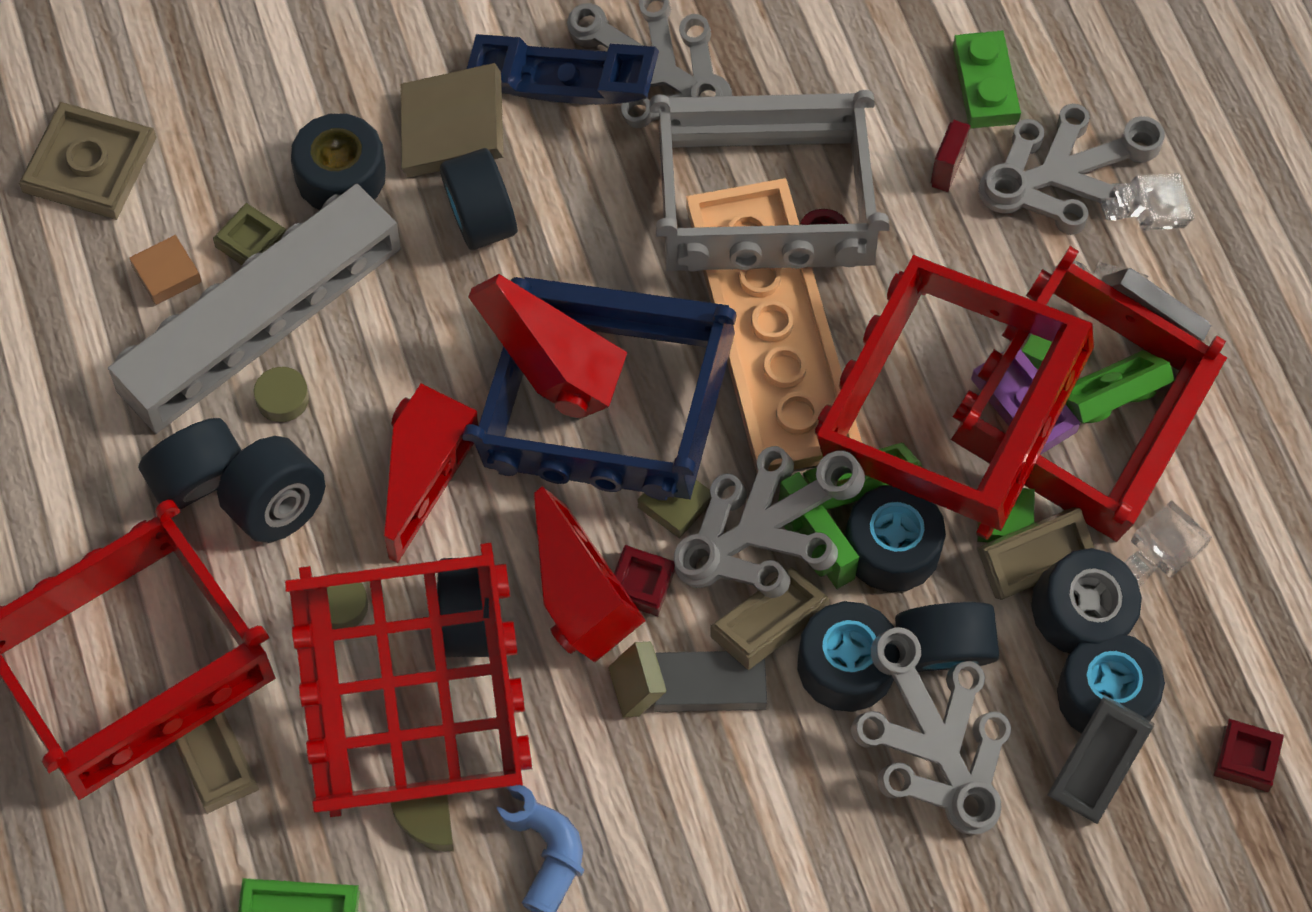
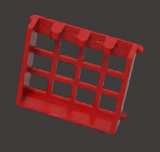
(322, 692)

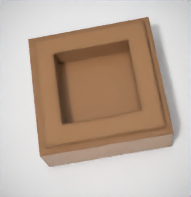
(165, 269)

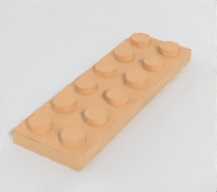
(782, 341)

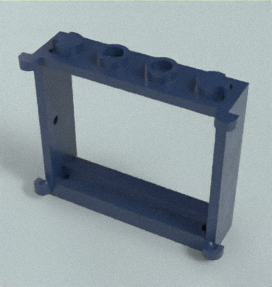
(626, 315)

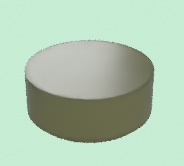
(281, 394)
(347, 604)

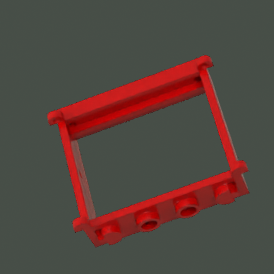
(1197, 369)
(1031, 425)
(171, 712)

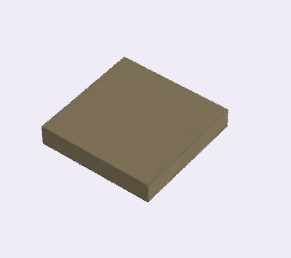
(450, 118)
(88, 160)

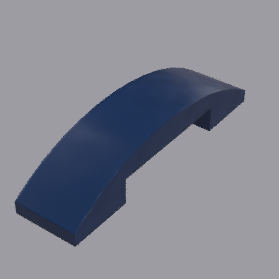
(568, 74)

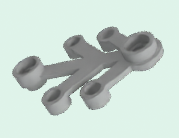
(665, 70)
(1063, 169)
(761, 523)
(939, 738)

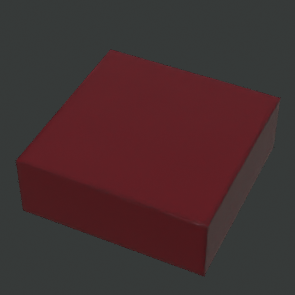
(950, 155)
(645, 578)
(1248, 755)

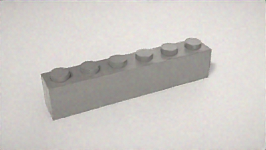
(254, 307)

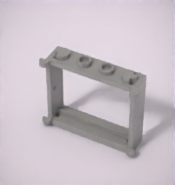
(768, 122)

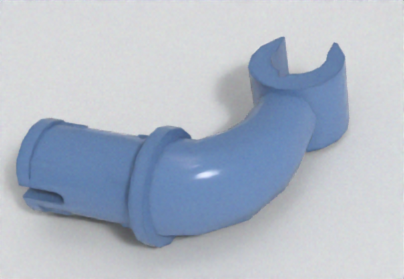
(562, 854)

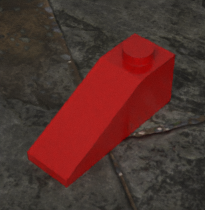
(551, 349)
(423, 461)
(578, 585)

